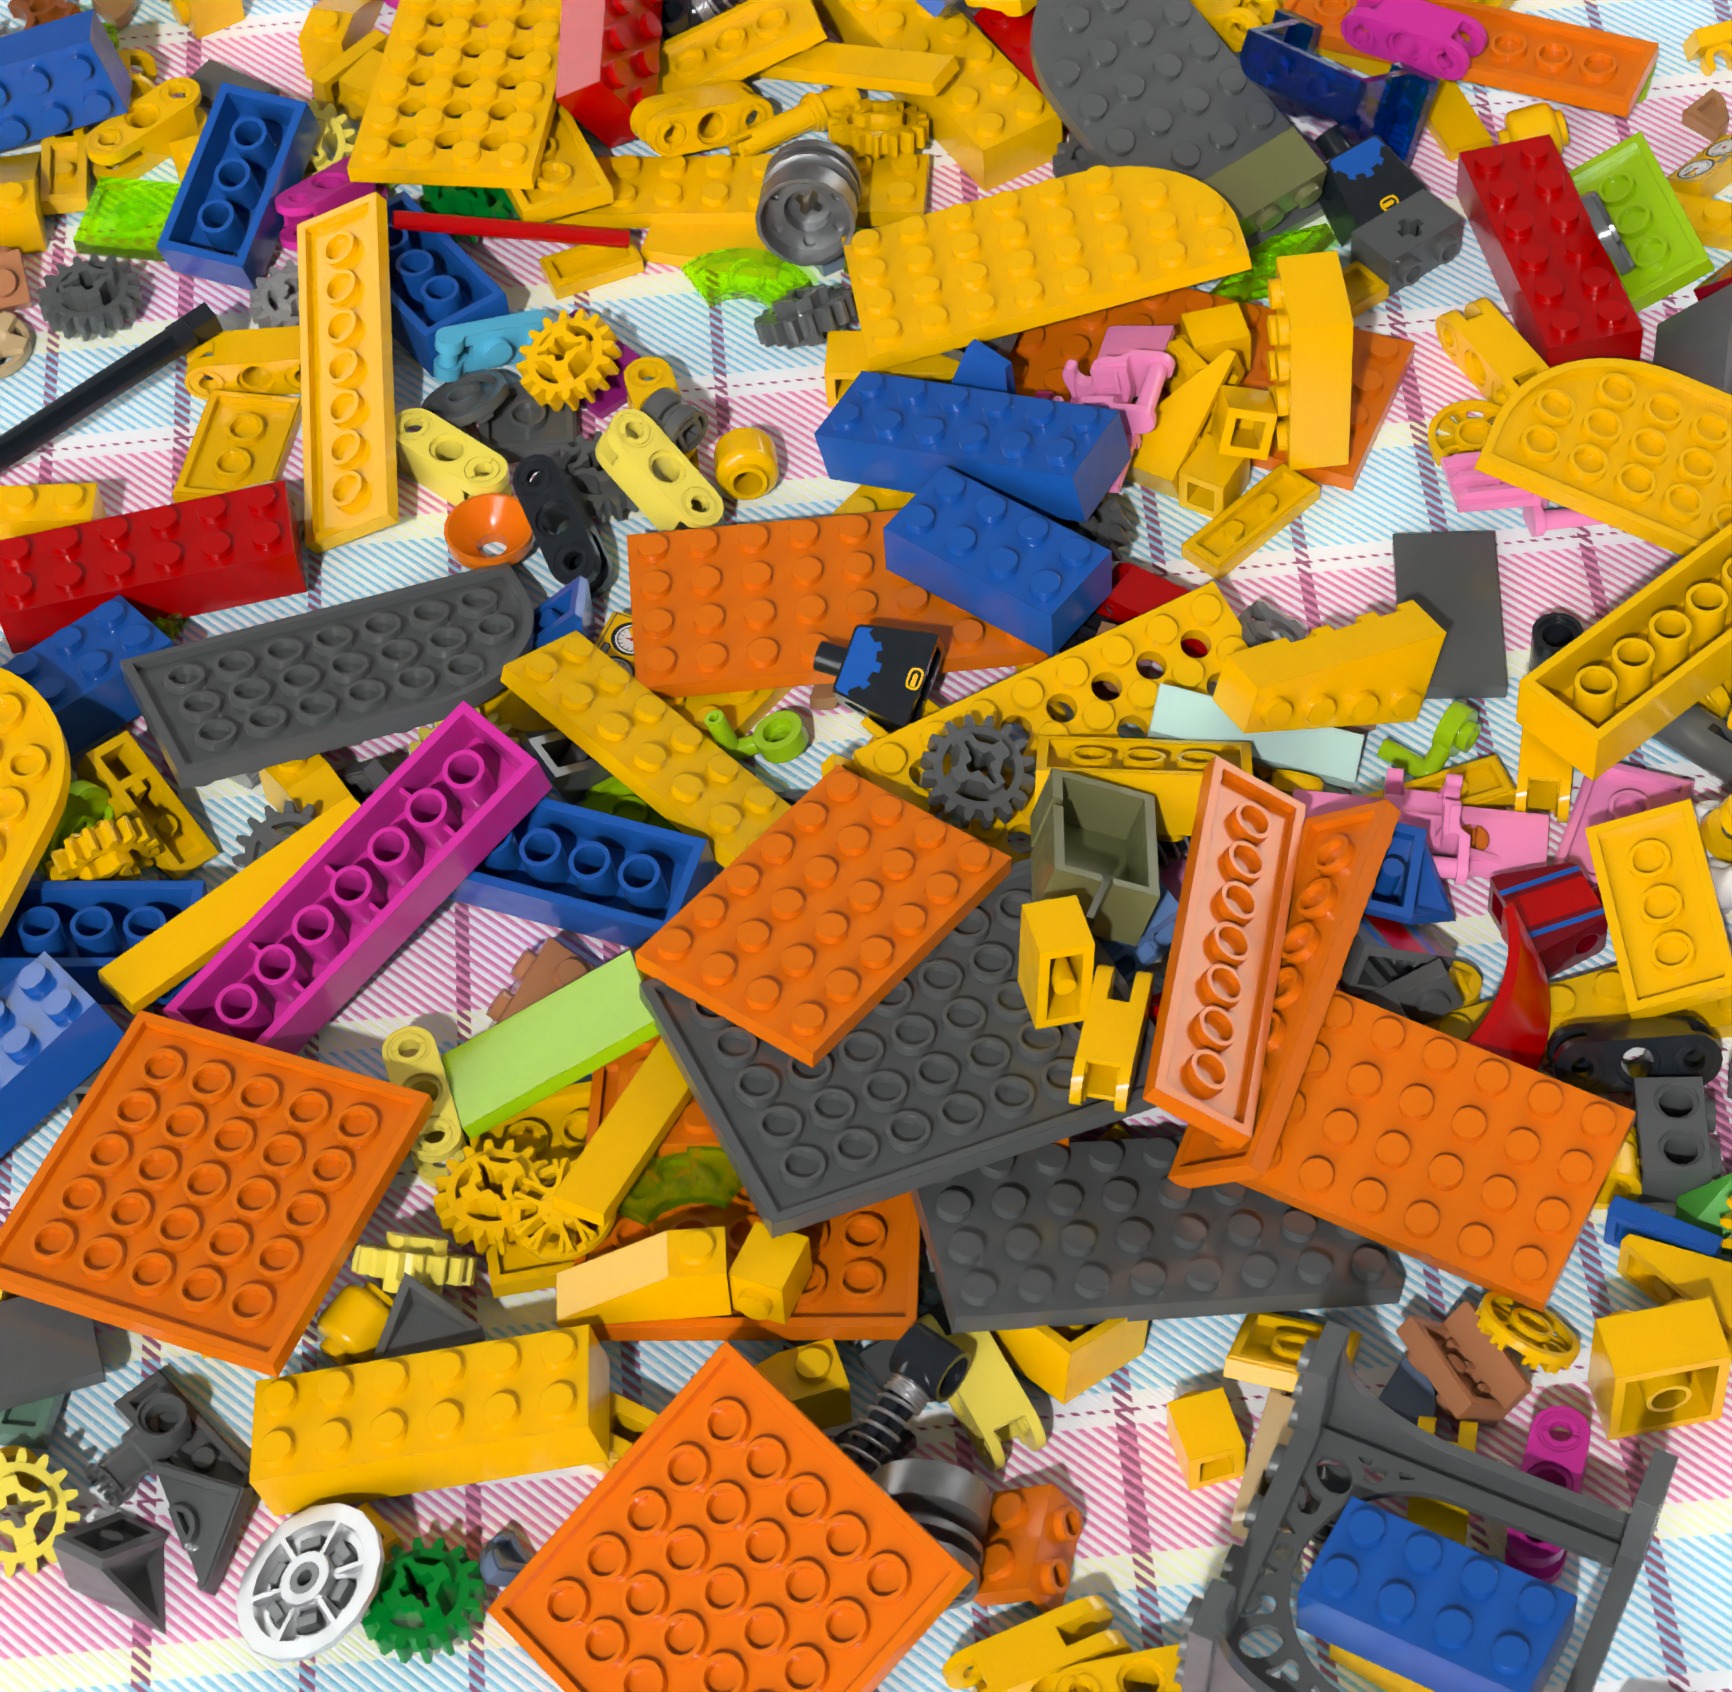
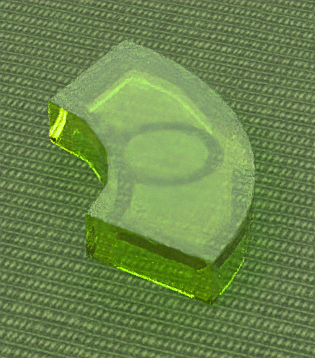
(743, 275)
(681, 1179)

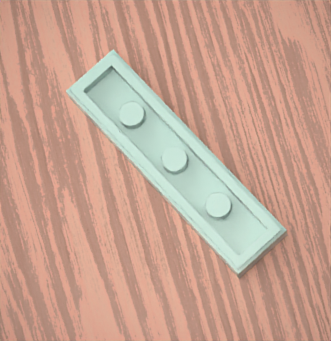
(1319, 752)

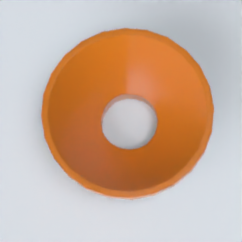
(488, 520)

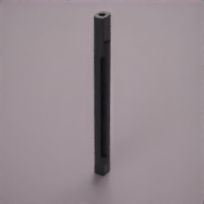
(89, 396)

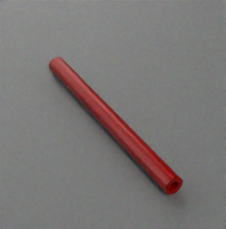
(510, 229)

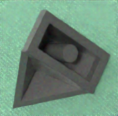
(564, 763)
(424, 1323)
(118, 1566)

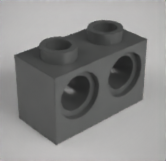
(1674, 1139)

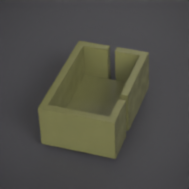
(1097, 846)

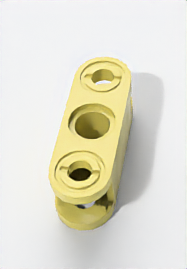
(639, 455)
(447, 458)
(423, 1071)
(991, 1399)

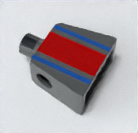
(1381, 953)

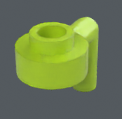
(1454, 733)
(776, 737)

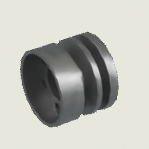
(803, 223)
(947, 1504)

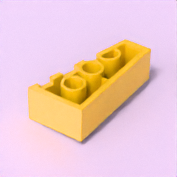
(1333, 676)

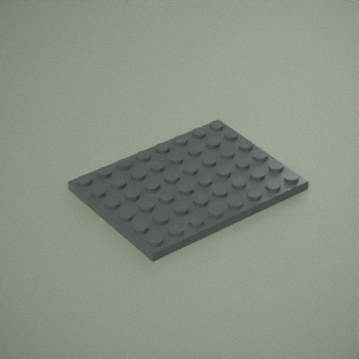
(911, 1095)

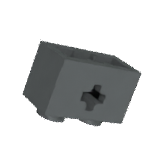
(1408, 240)

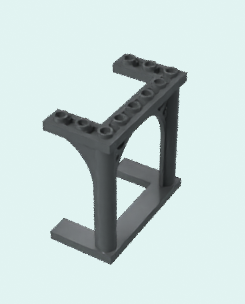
(1348, 1424)

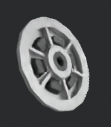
(310, 1582)

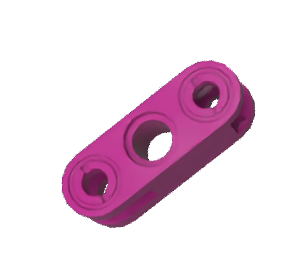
(1415, 34)
(318, 195)
(1562, 1461)

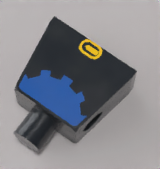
(1361, 181)
(883, 672)

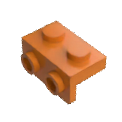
(1029, 1547)

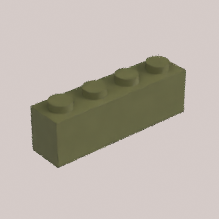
(1271, 181)

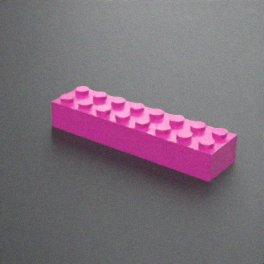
(366, 887)

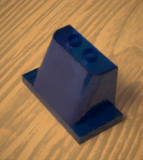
(1322, 95)

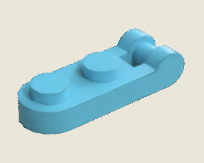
(486, 343)

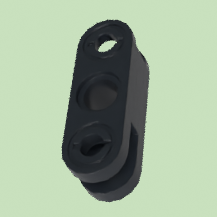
(549, 502)
(1592, 1052)

